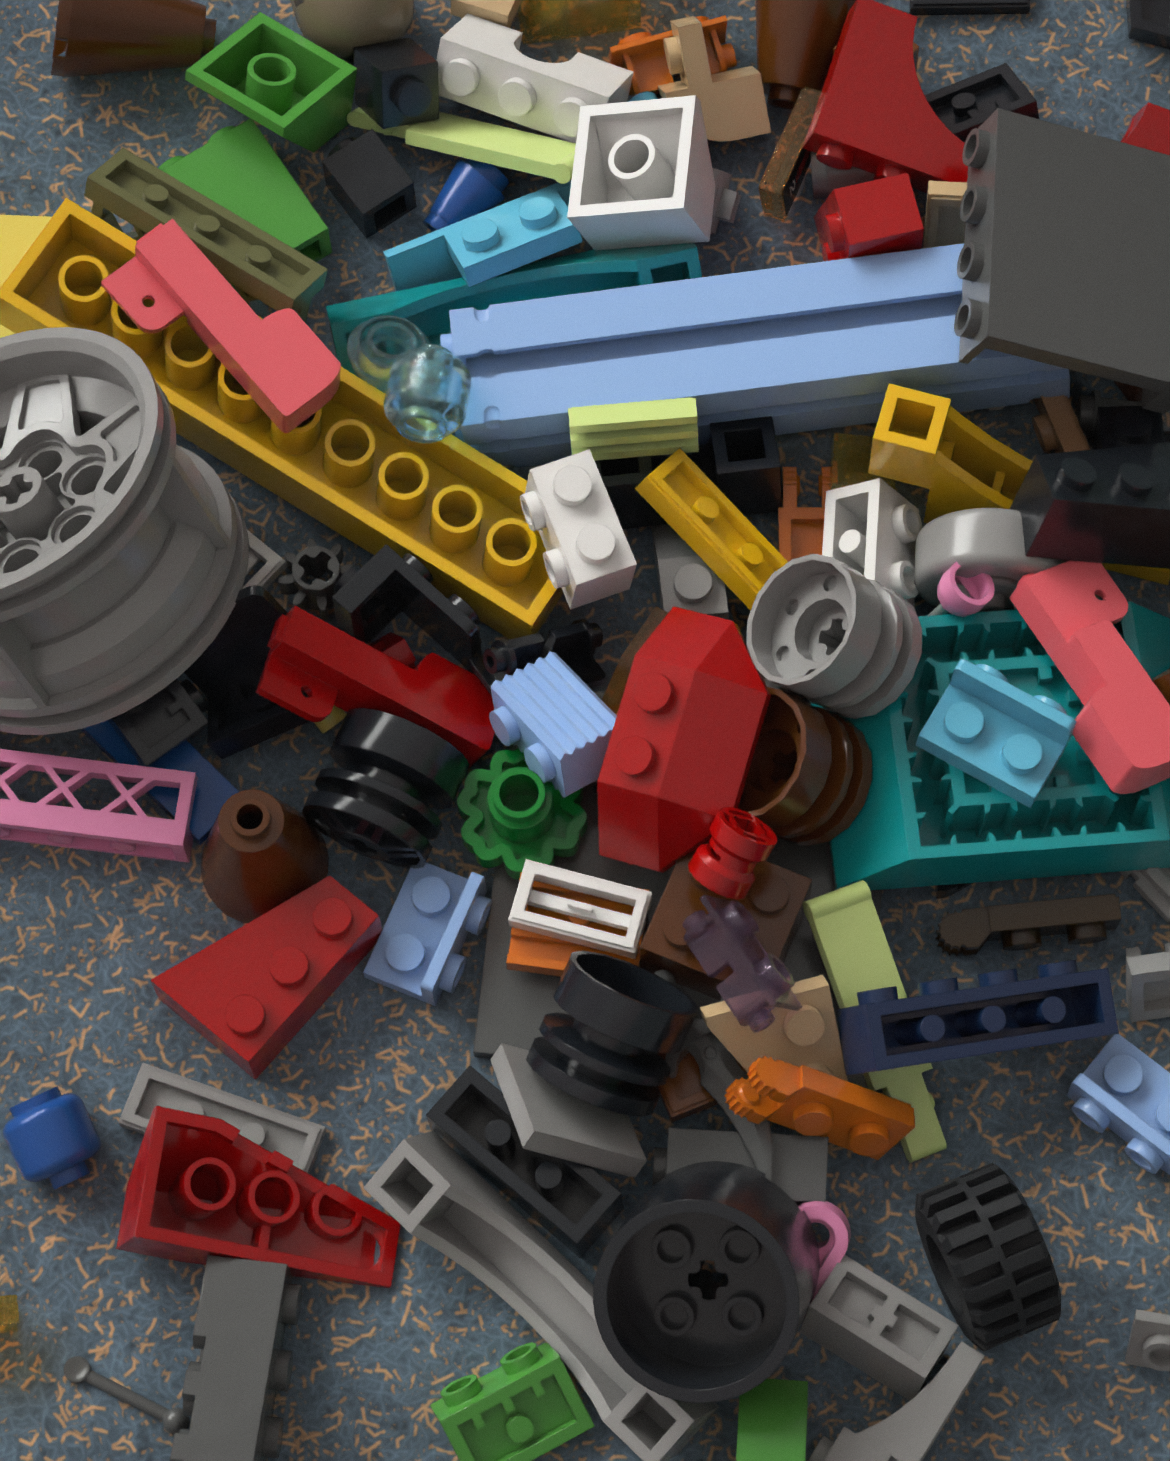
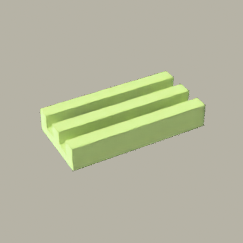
(635, 428)

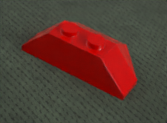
(679, 740)

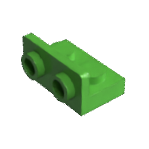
(514, 1409)

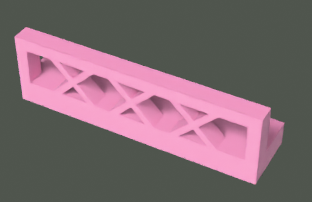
(94, 829)

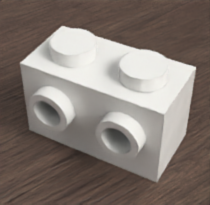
(579, 529)
(873, 533)

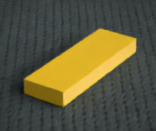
(711, 525)

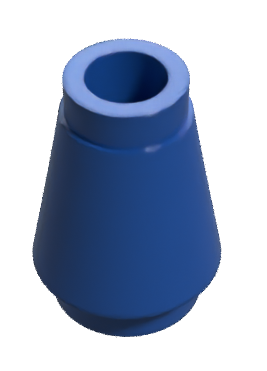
(467, 192)

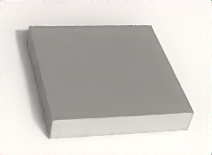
(562, 1124)

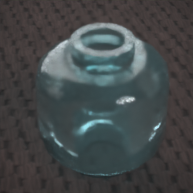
(427, 393)

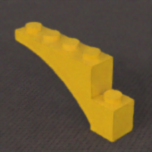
(963, 467)

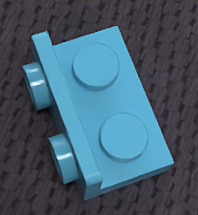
(997, 732)

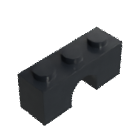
(737, 459)

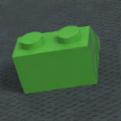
(279, 81)

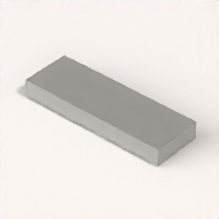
(259, 1123)

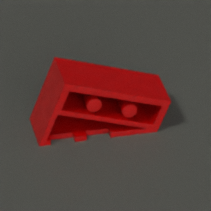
(870, 219)
(272, 973)

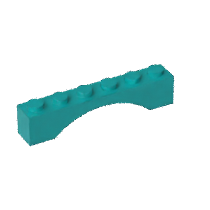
(565, 275)

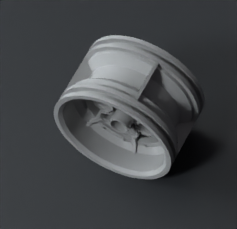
(109, 535)

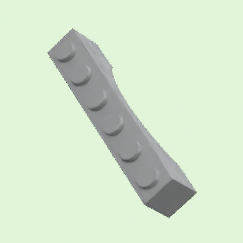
(472, 1224)

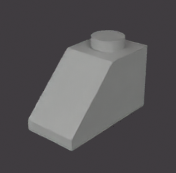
(685, 577)

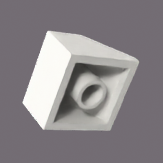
(642, 174)

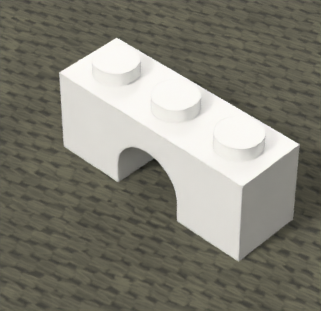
(487, 72)

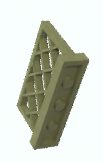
(246, 256)

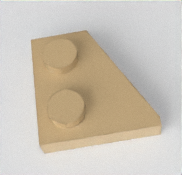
(794, 1037)

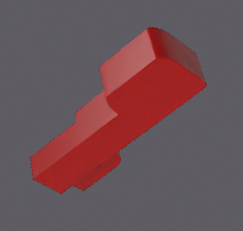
(351, 675)

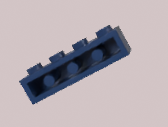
(975, 1021)

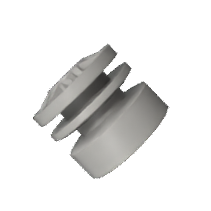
(834, 636)

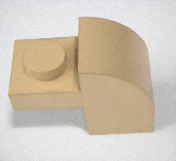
(730, 100)

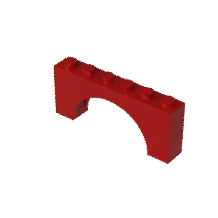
(880, 118)

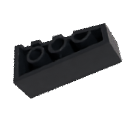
(1099, 506)

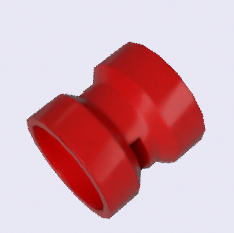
(732, 853)

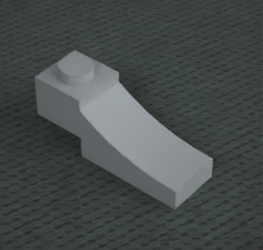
(913, 1427)

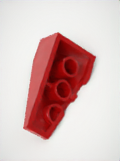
(218, 1194)

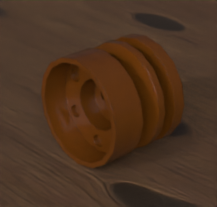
(807, 772)

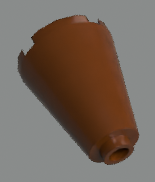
(129, 36)
(796, 45)
(260, 855)

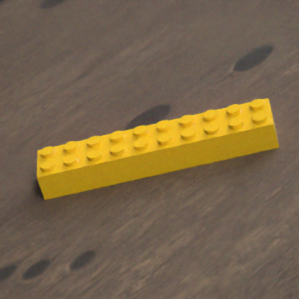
(337, 466)

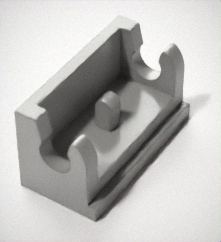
(878, 1328)

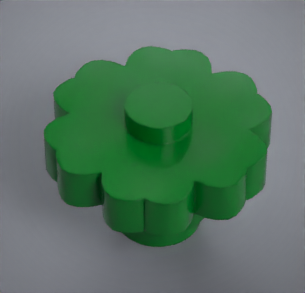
(518, 816)

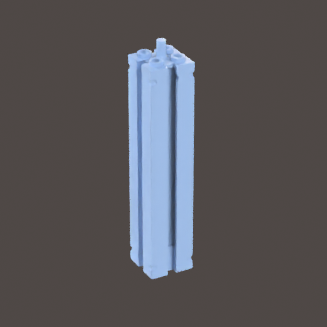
(773, 342)

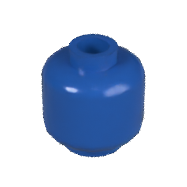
(52, 1137)

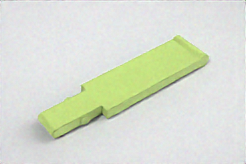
(483, 143)
(860, 961)

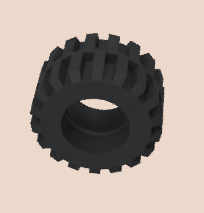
(988, 1256)

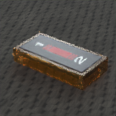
(789, 159)

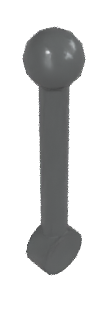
(79, 1370)

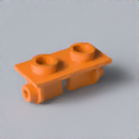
(647, 59)

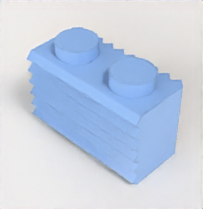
(553, 722)

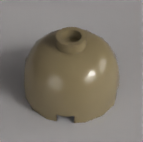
(352, 23)

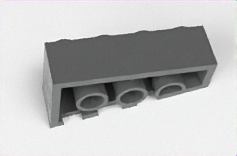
(240, 1362)

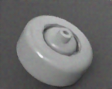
(981, 543)

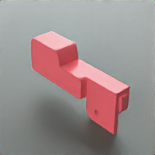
(271, 358)
(1124, 712)

